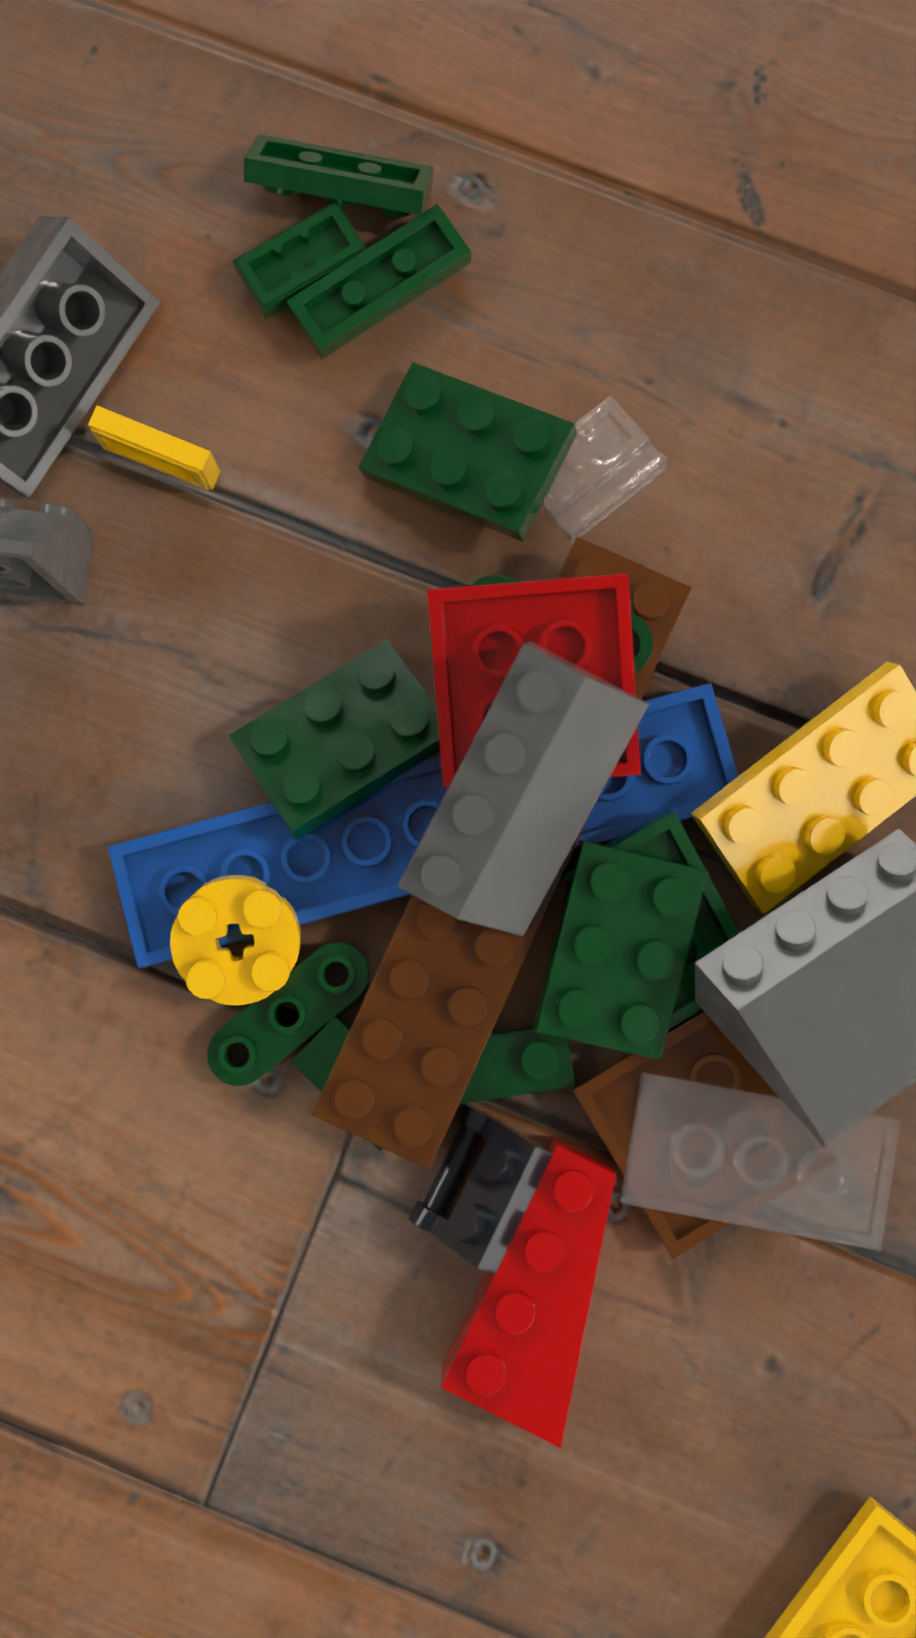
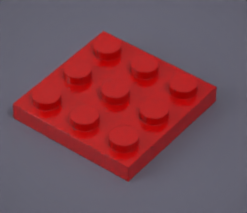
(484, 628)

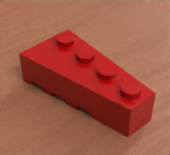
(530, 1318)

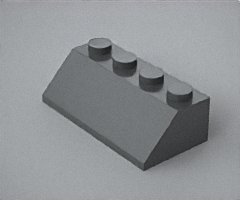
(62, 335)
(522, 792)

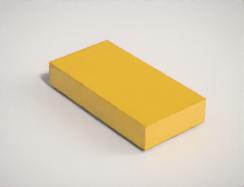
(154, 448)

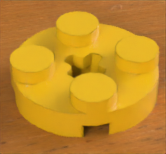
(213, 970)

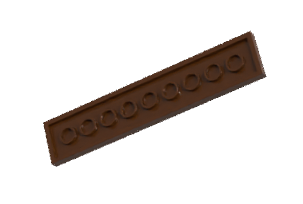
(450, 976)

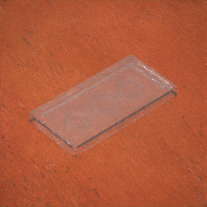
(756, 1164)

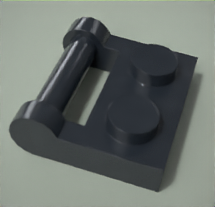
(493, 1195)

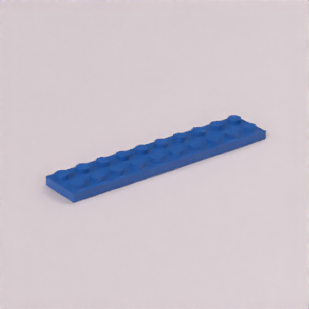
(367, 848)

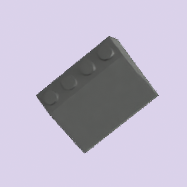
(44, 553)
(827, 990)

